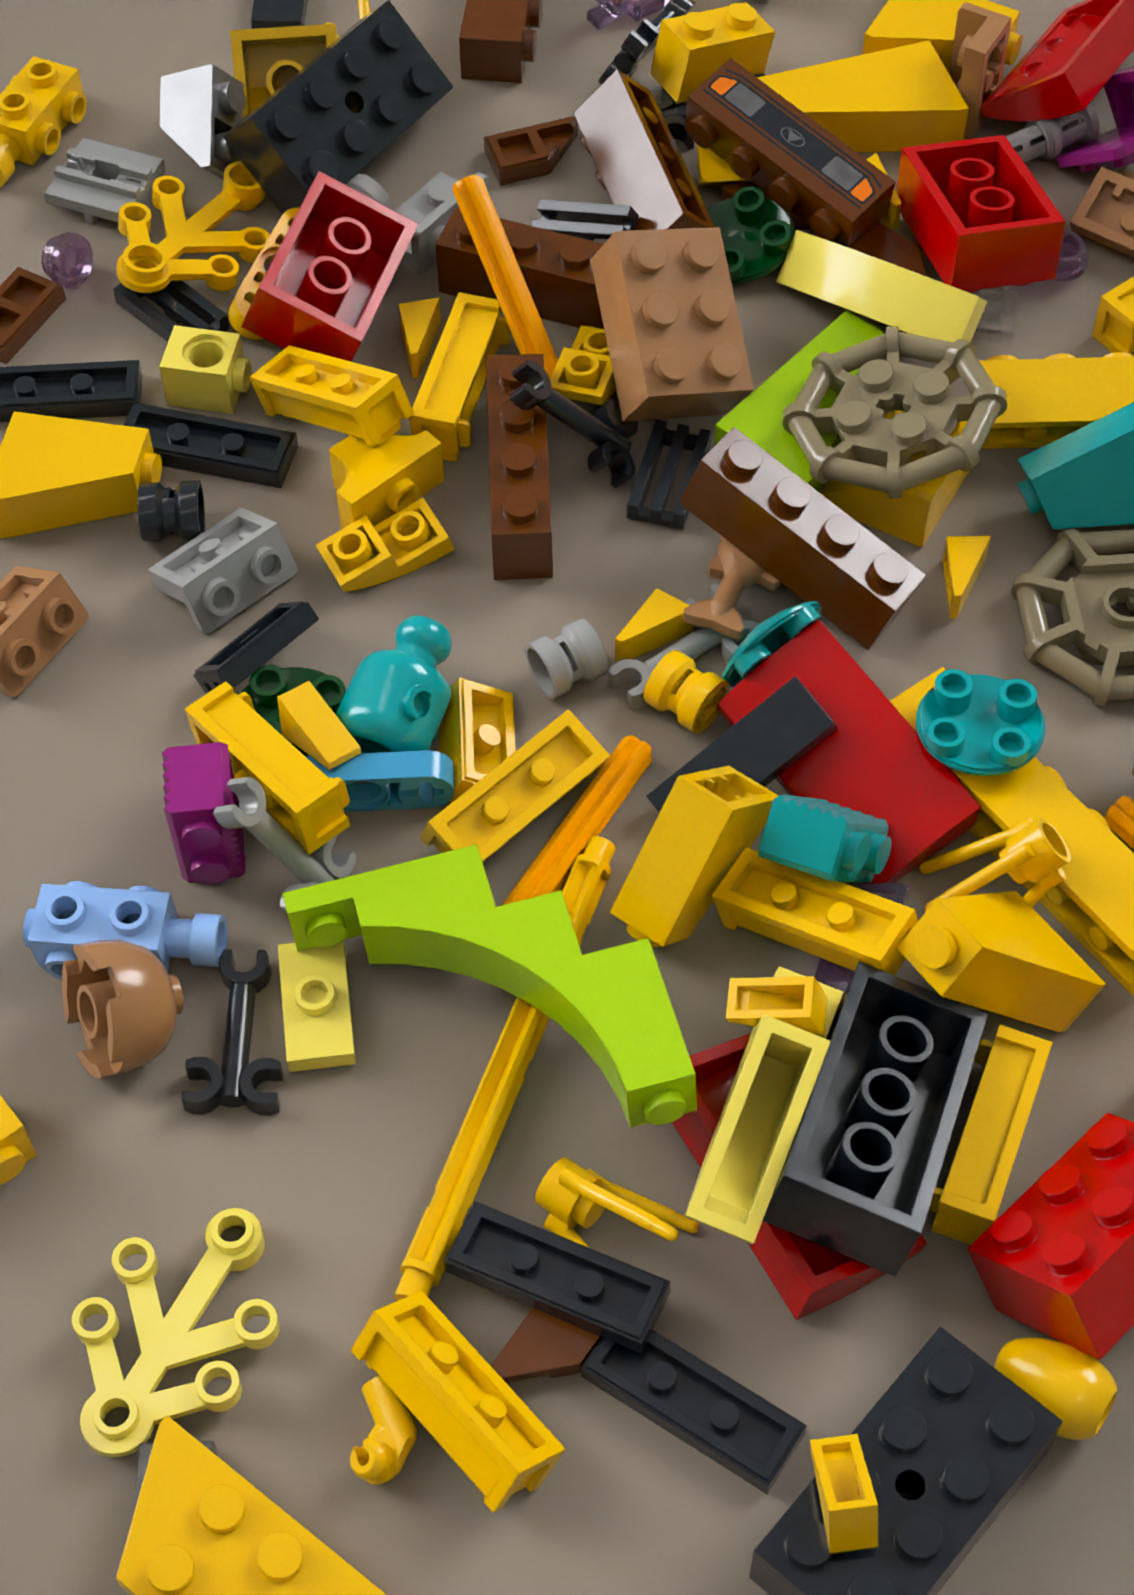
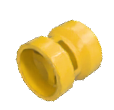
(685, 691)

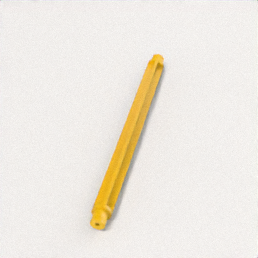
(495, 1097)

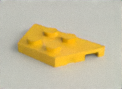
(216, 1534)

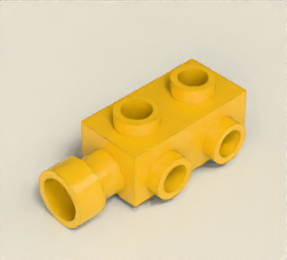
(36, 111)

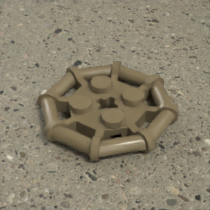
(877, 449)
(1086, 611)

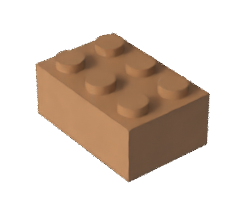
(671, 323)

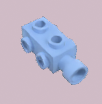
(138, 915)

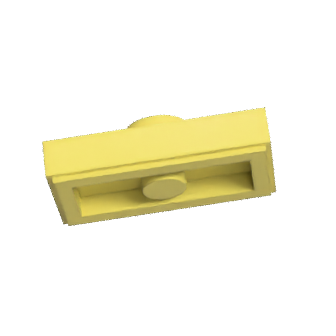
(316, 1007)

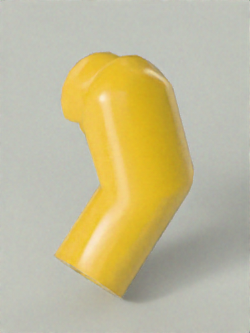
(390, 1438)

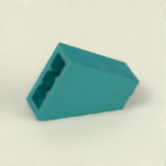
(1084, 475)

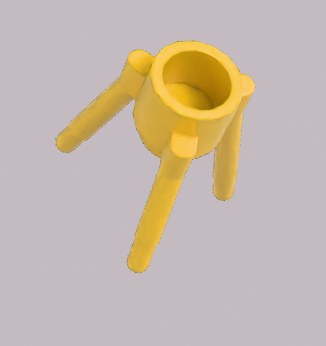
(1031, 853)
(581, 1196)

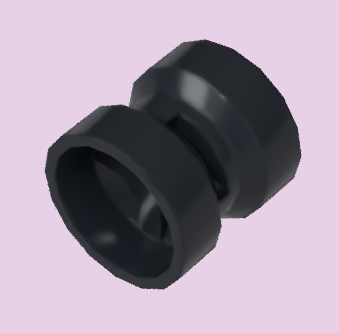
(170, 511)

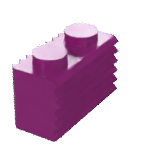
(193, 788)

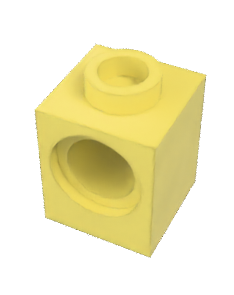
(204, 369)

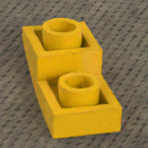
(585, 369)
(398, 545)

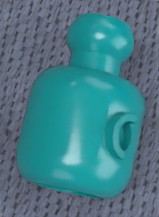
(399, 693)

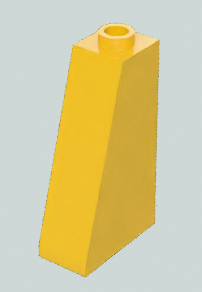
(879, 98)

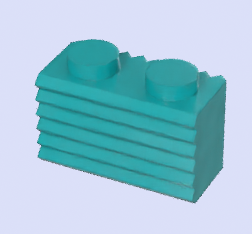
(825, 839)

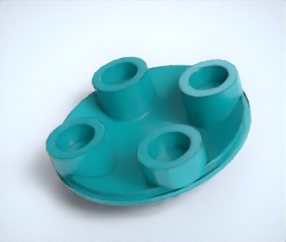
(768, 638)
(981, 723)

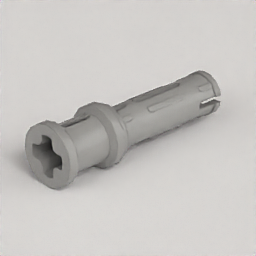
(1046, 139)

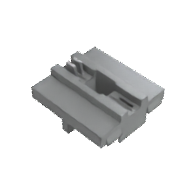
(102, 179)

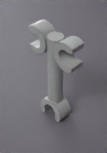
(691, 645)
(252, 815)

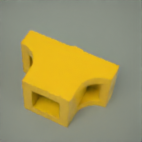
(385, 476)

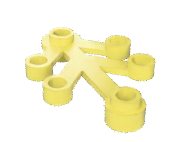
(170, 1339)

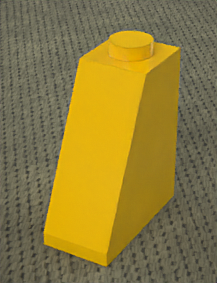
(933, 20)
(70, 472)
(689, 853)
(1001, 959)

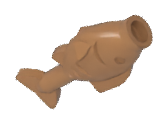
(736, 574)

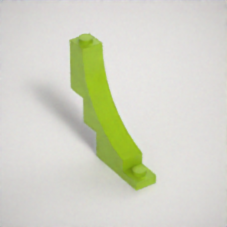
(446, 919)

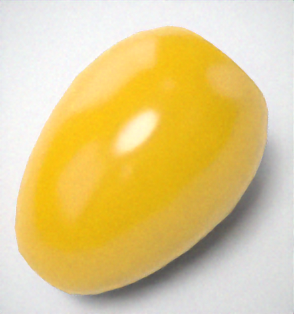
(1061, 1380)

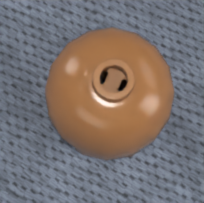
(122, 1005)

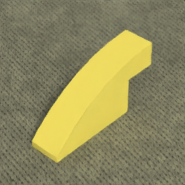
(879, 289)
(759, 1123)

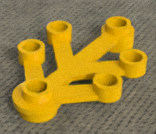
(152, 266)

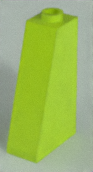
(762, 411)

